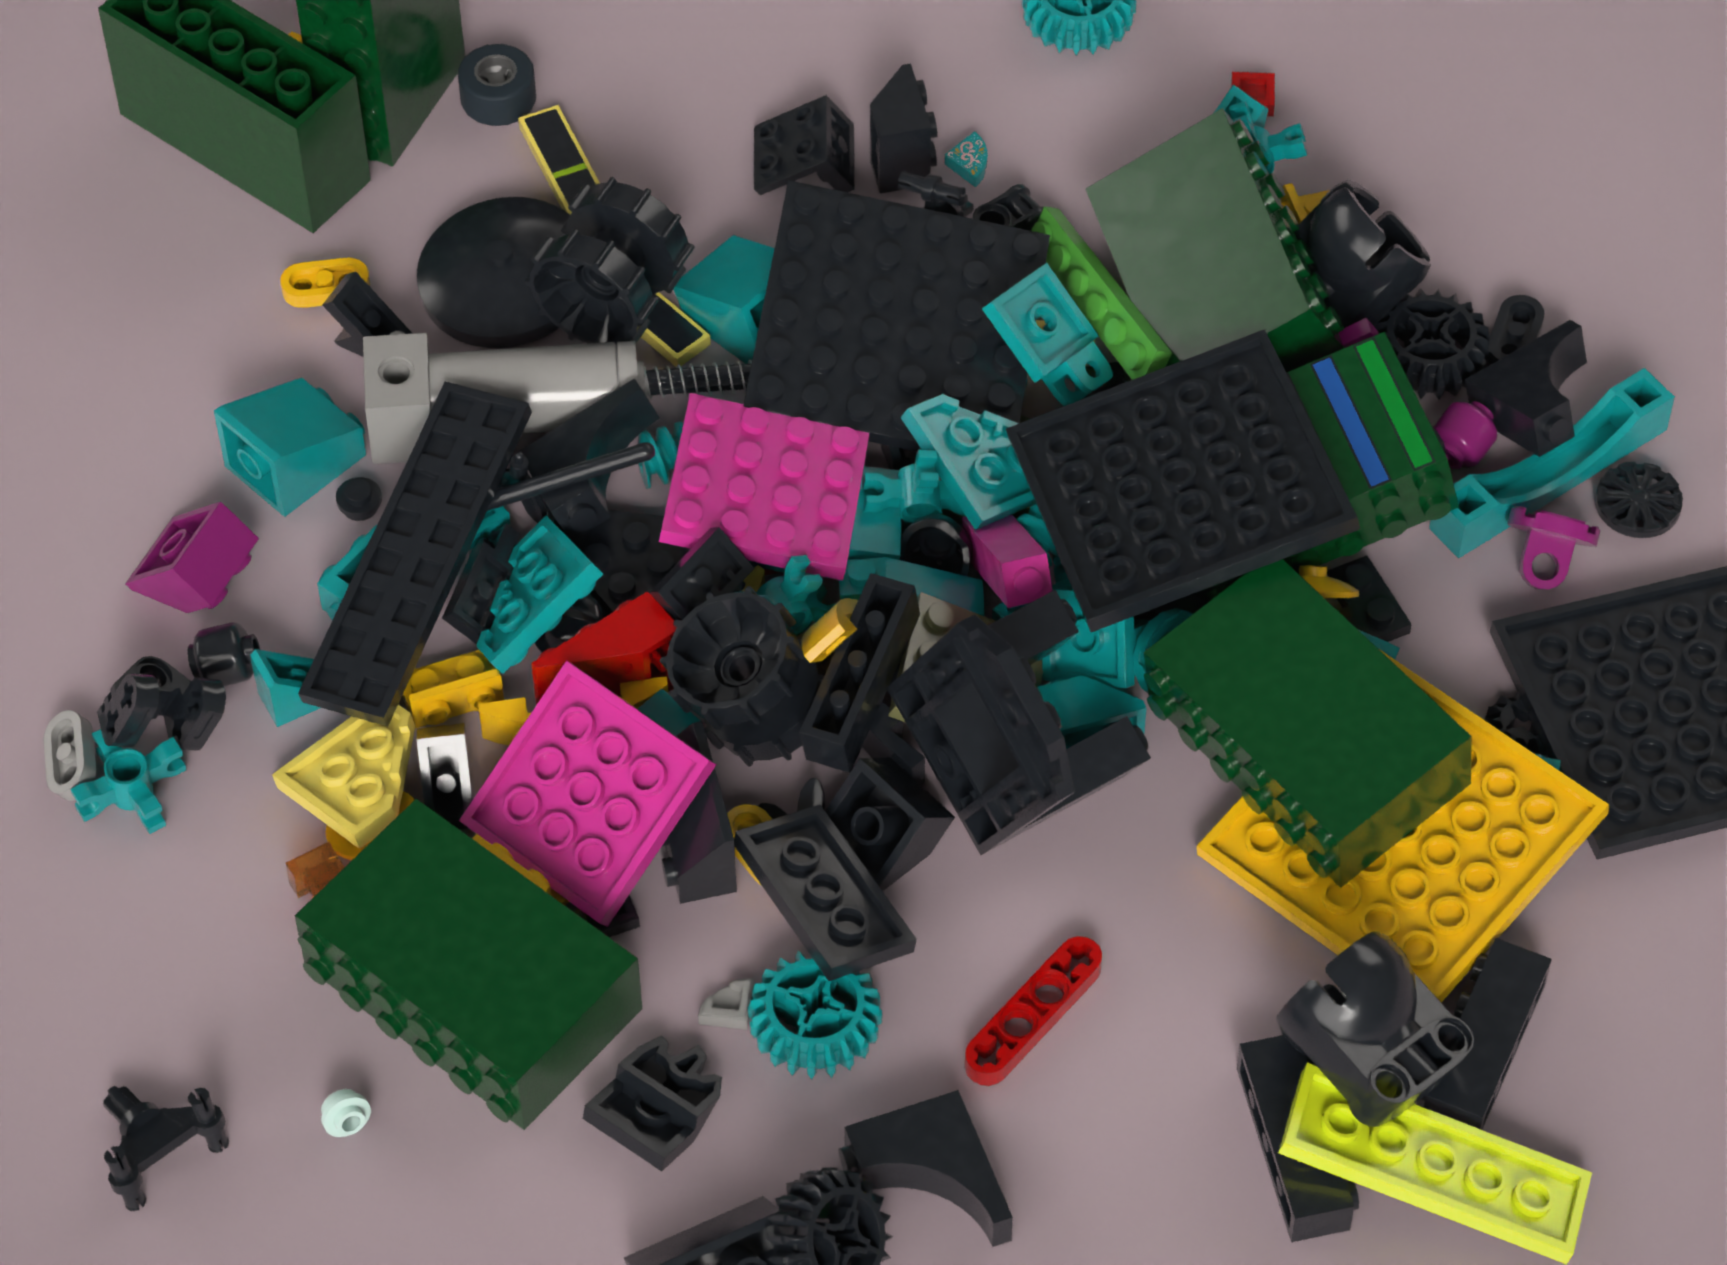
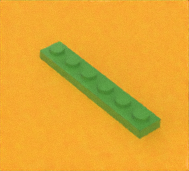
(1101, 298)

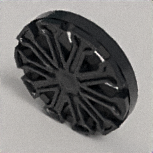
(1638, 500)

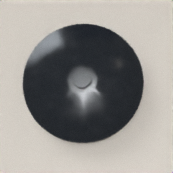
(477, 271)

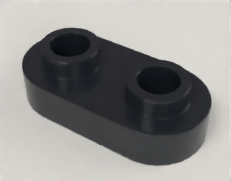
(1508, 332)

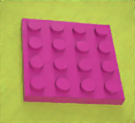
(768, 483)
(587, 793)

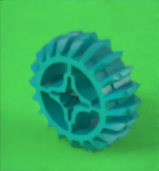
(1079, 22)
(831, 1033)

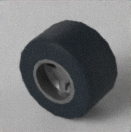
(497, 84)

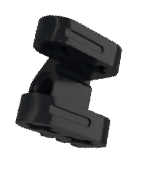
(155, 690)

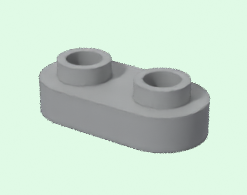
(68, 753)

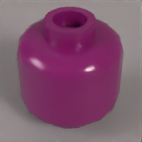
(1466, 433)

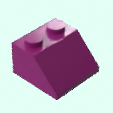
(195, 559)

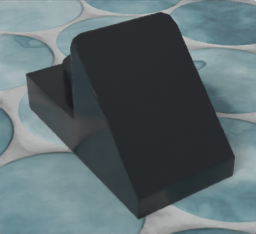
(360, 313)

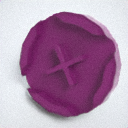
(1550, 535)

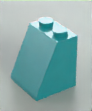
(728, 294)
(288, 442)

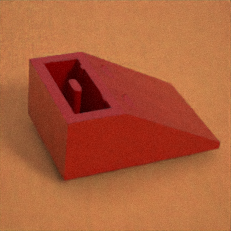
(615, 649)

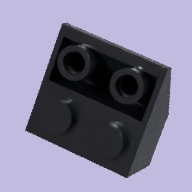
(901, 131)

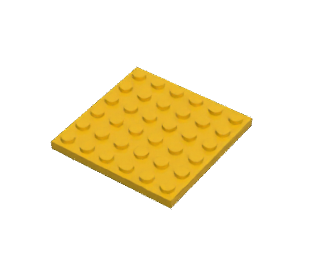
(1447, 881)

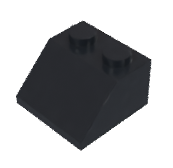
(887, 818)

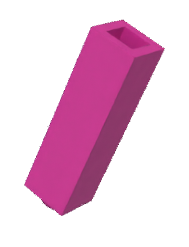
(1010, 561)

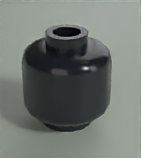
(223, 653)

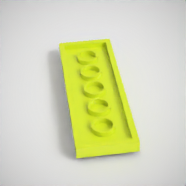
(1441, 1168)

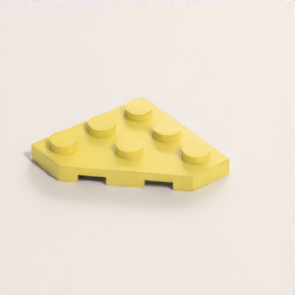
(353, 776)

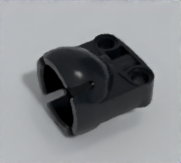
(1360, 259)
(1382, 1040)

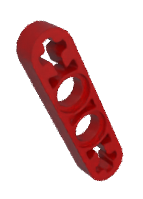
(1028, 1006)

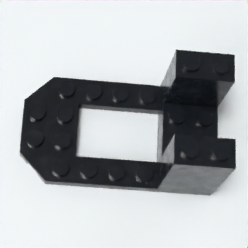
(992, 732)

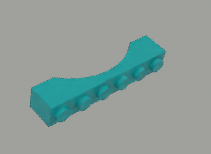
(1613, 428)

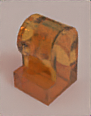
(313, 870)

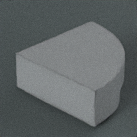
(728, 1006)

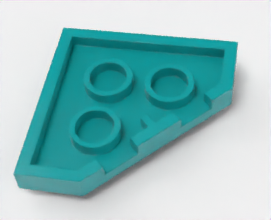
(971, 458)
(544, 584)

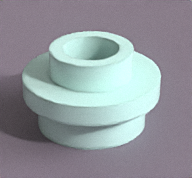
(344, 1113)

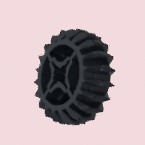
(1429, 329)
(829, 1221)

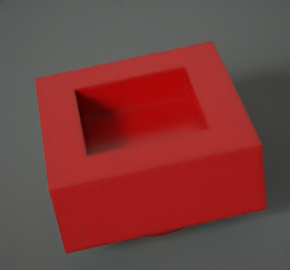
(1258, 86)

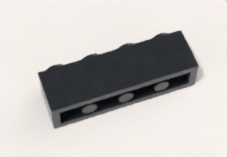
(860, 673)
(1498, 1014)
(1309, 1198)

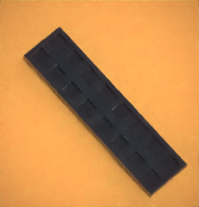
(415, 554)

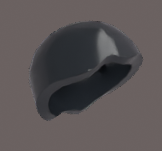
(939, 540)

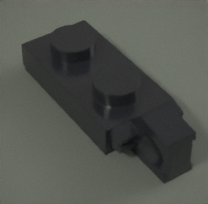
(477, 586)

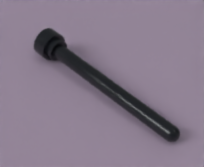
(572, 474)

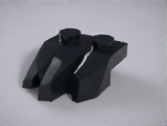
(656, 1102)

